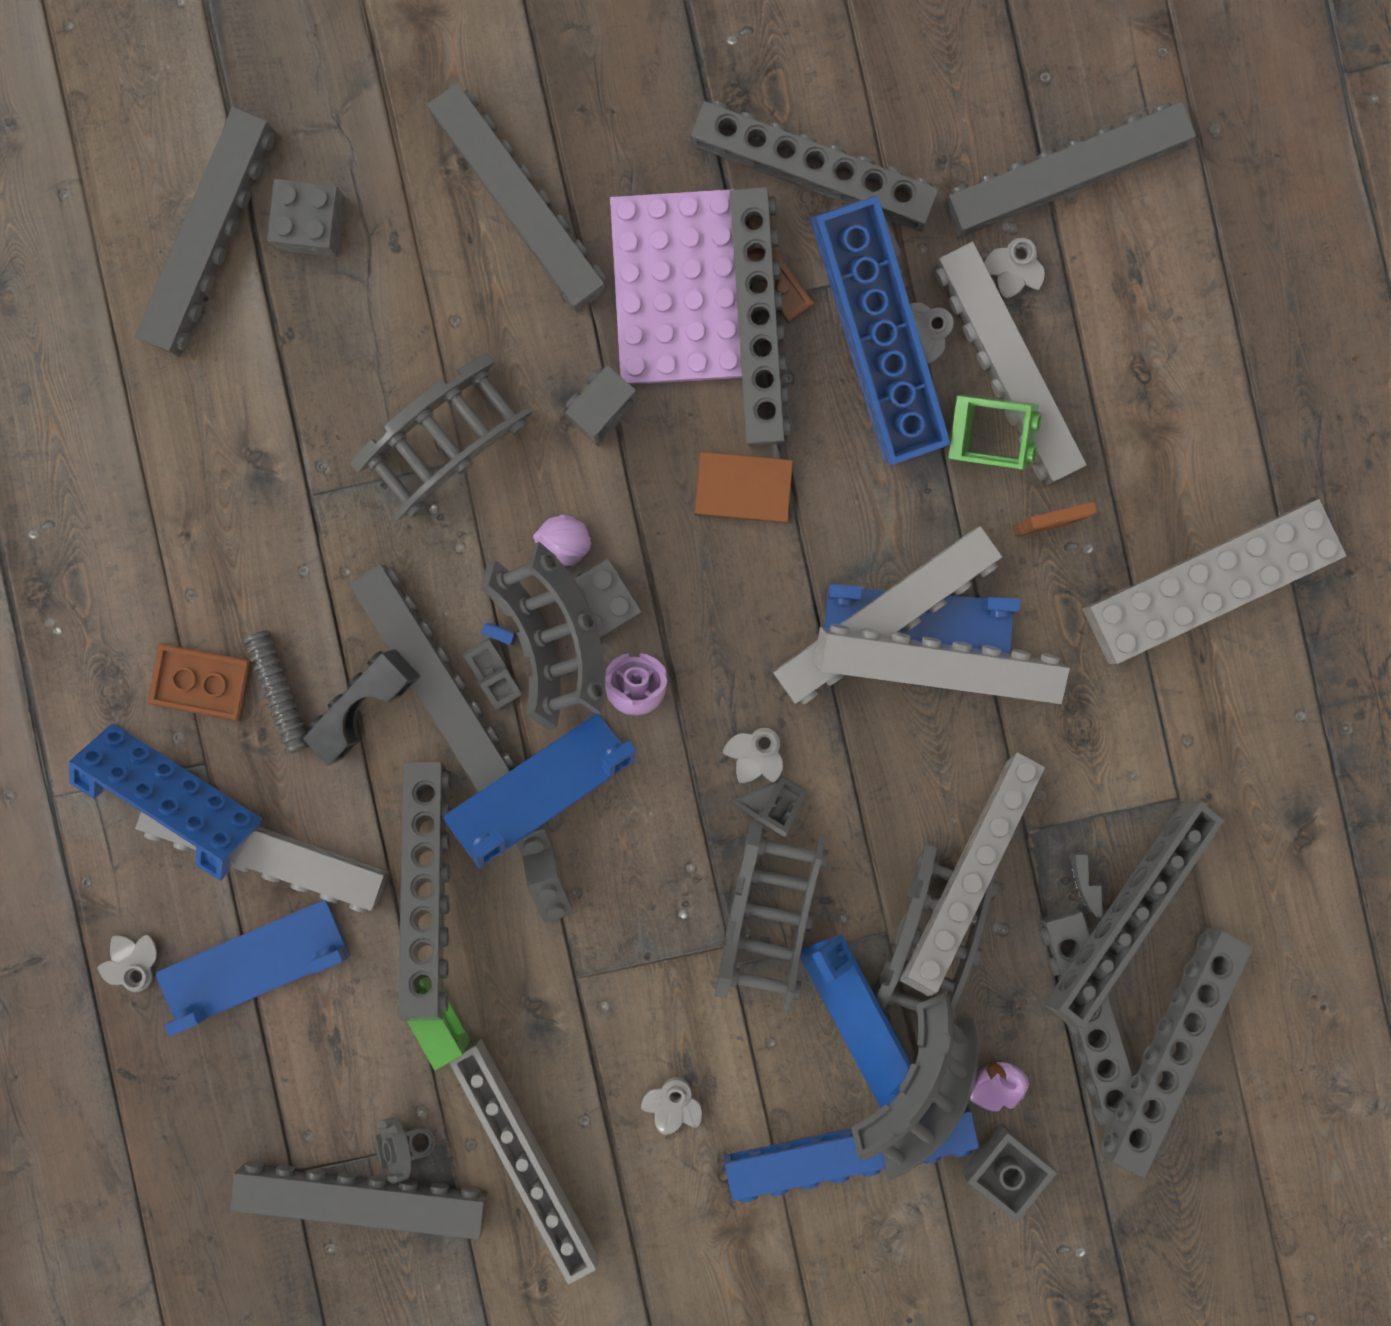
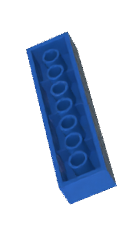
(880, 330)

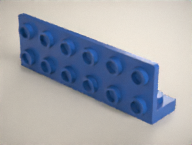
(960, 619)
(538, 789)
(166, 795)
(251, 965)
(857, 1016)

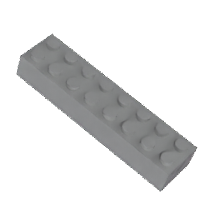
(1214, 582)

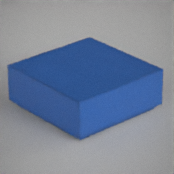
(499, 633)

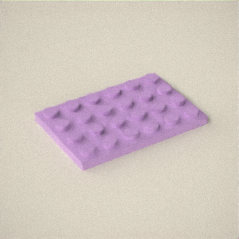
(675, 287)

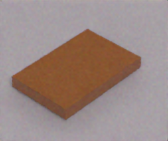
(743, 487)
(1054, 519)
(199, 682)

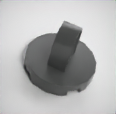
(396, 1149)

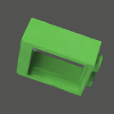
(963, 428)
(440, 1039)

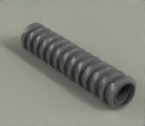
(277, 691)

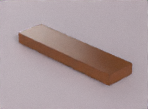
(794, 297)

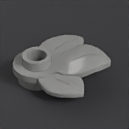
(1015, 272)
(932, 339)
(752, 758)
(128, 957)
(672, 1110)

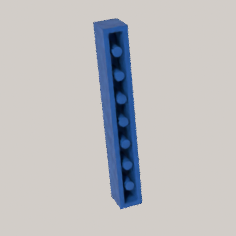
(821, 1159)

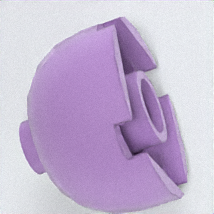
(635, 684)

